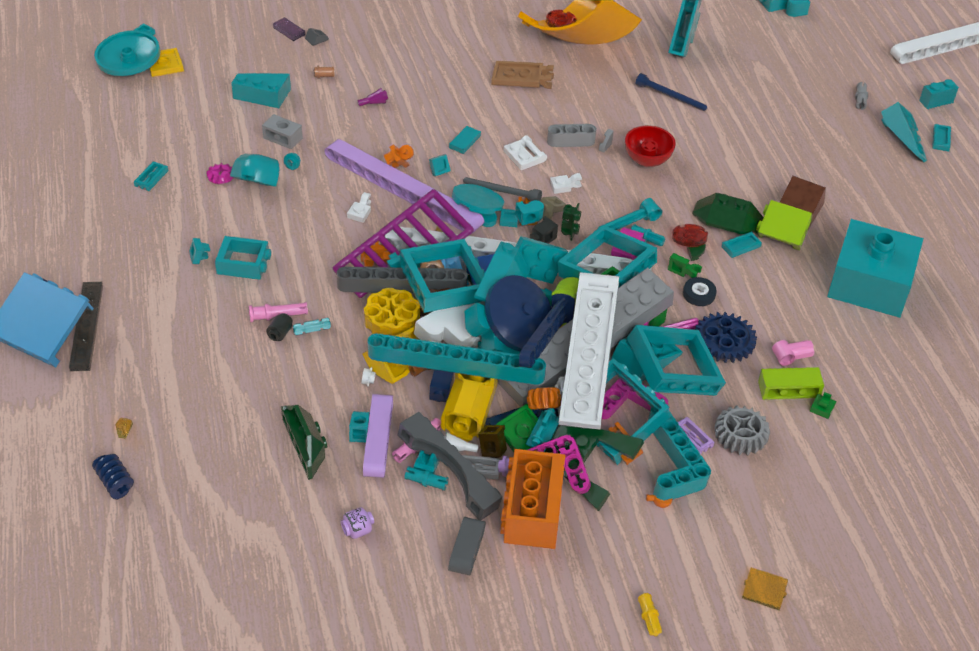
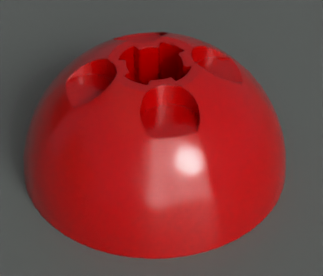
(649, 145)

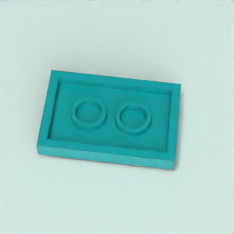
(541, 258)

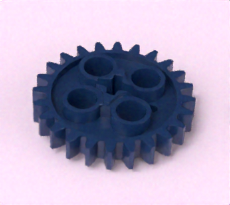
(727, 336)

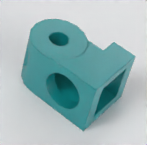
(529, 212)
(359, 426)

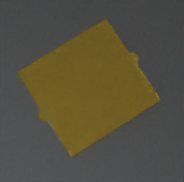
(765, 588)

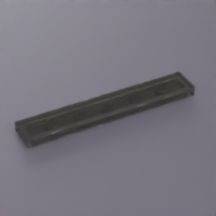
(86, 329)

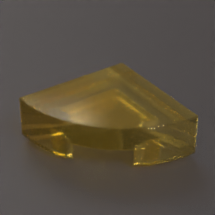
(123, 427)

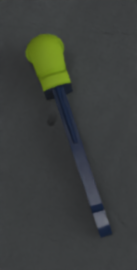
(561, 313)

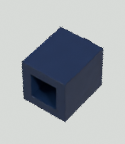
(441, 385)

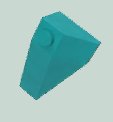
(504, 263)

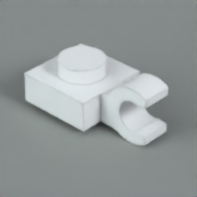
(564, 184)
(361, 210)

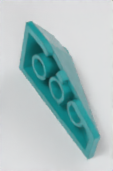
(905, 127)

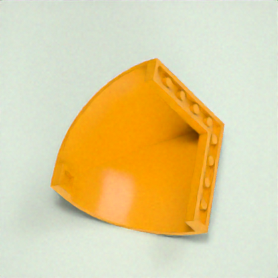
(596, 22)

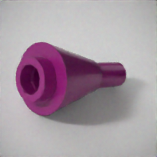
(377, 97)

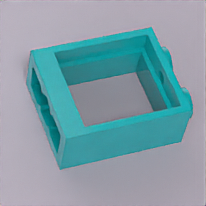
(242, 269)

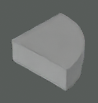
(607, 142)

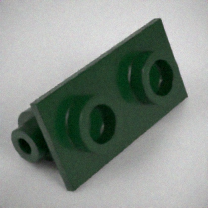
(570, 225)

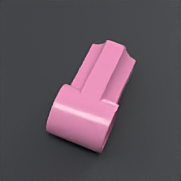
(788, 352)

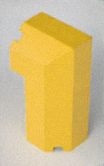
(468, 405)

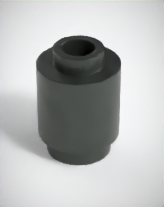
(279, 327)

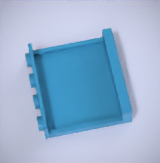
(40, 317)

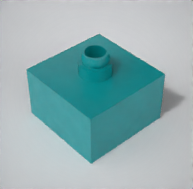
(875, 268)

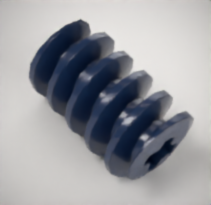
(113, 475)

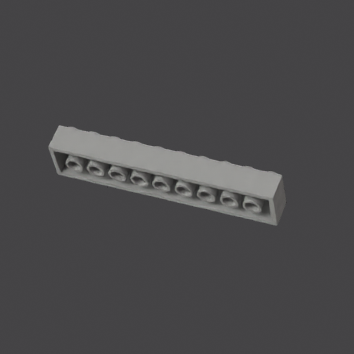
(636, 304)

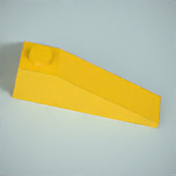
(390, 371)

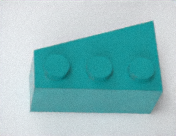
(261, 88)

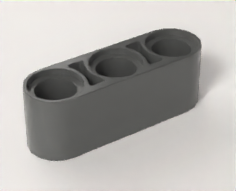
(467, 546)

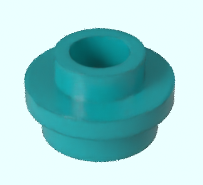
(295, 161)

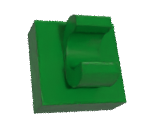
(823, 405)

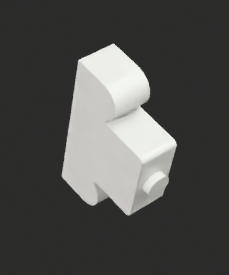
(447, 326)

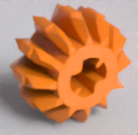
(544, 398)

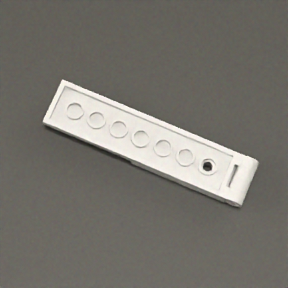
(589, 351)

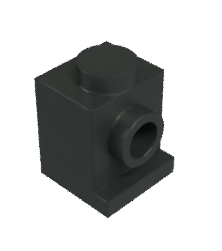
(545, 231)

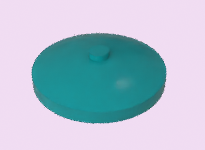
(127, 53)

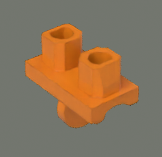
(398, 155)
(380, 250)

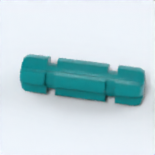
(312, 326)

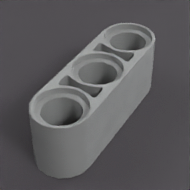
(571, 135)

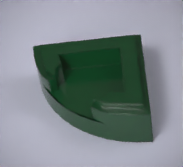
(696, 252)

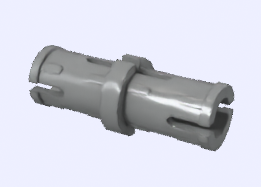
(861, 95)

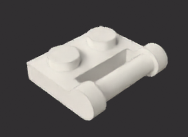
(521, 156)

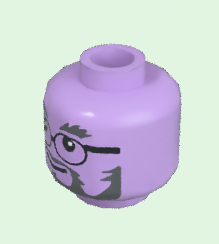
(357, 523)

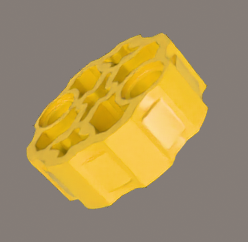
(391, 311)

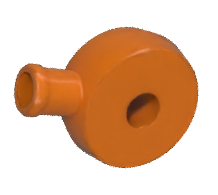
(660, 503)

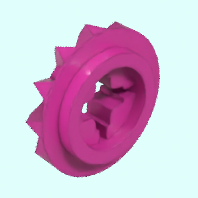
(214, 177)

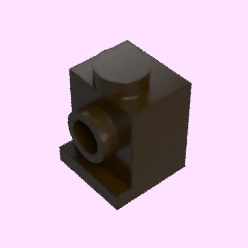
(492, 441)

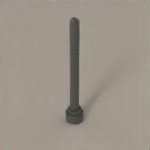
(534, 194)

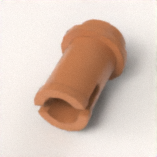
(323, 71)

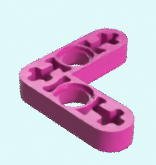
(624, 394)
(572, 453)

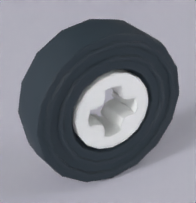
(694, 296)

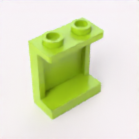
(784, 224)

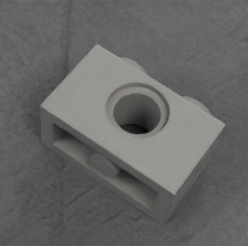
(282, 131)

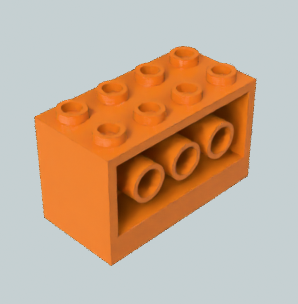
(532, 498)

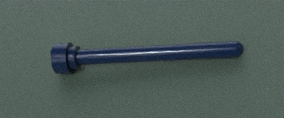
(643, 80)

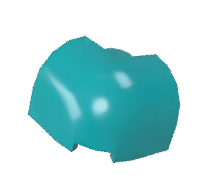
(256, 169)

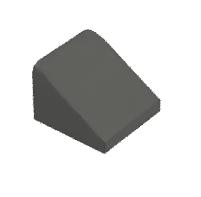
(315, 36)

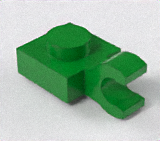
(681, 266)

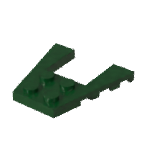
(587, 440)

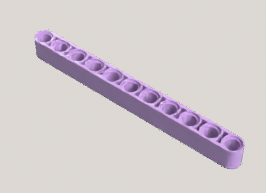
(396, 182)

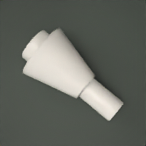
(460, 444)

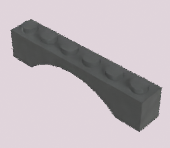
(422, 435)

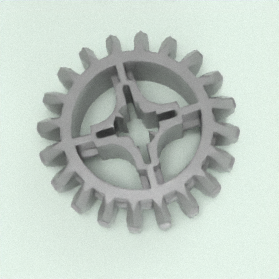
(747, 430)

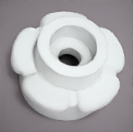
(368, 376)

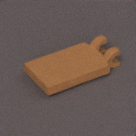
(522, 74)

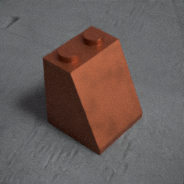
(804, 196)

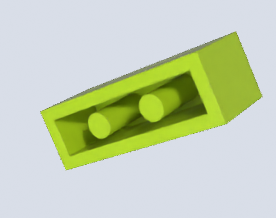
(790, 383)

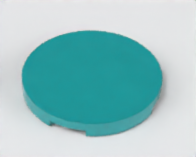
(478, 198)

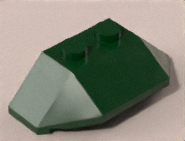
(728, 213)
(305, 437)

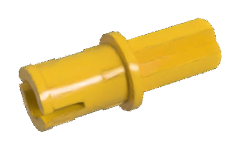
(650, 614)

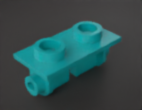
(544, 428)

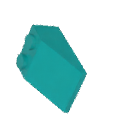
(664, 352)

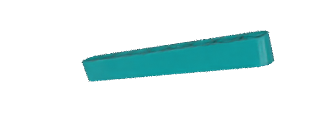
(454, 359)

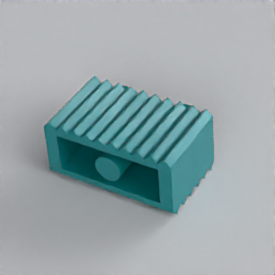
(938, 94)

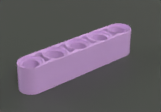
(378, 436)

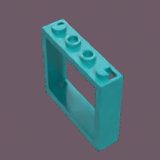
(645, 254)
(442, 299)
(708, 384)
(647, 395)

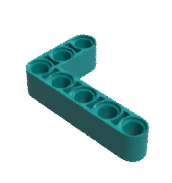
(692, 469)

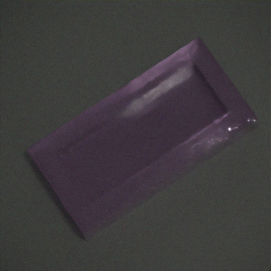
(289, 29)

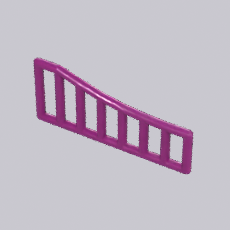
(393, 225)

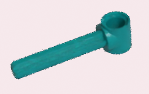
(647, 210)

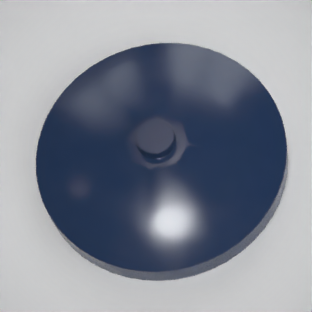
(515, 310)

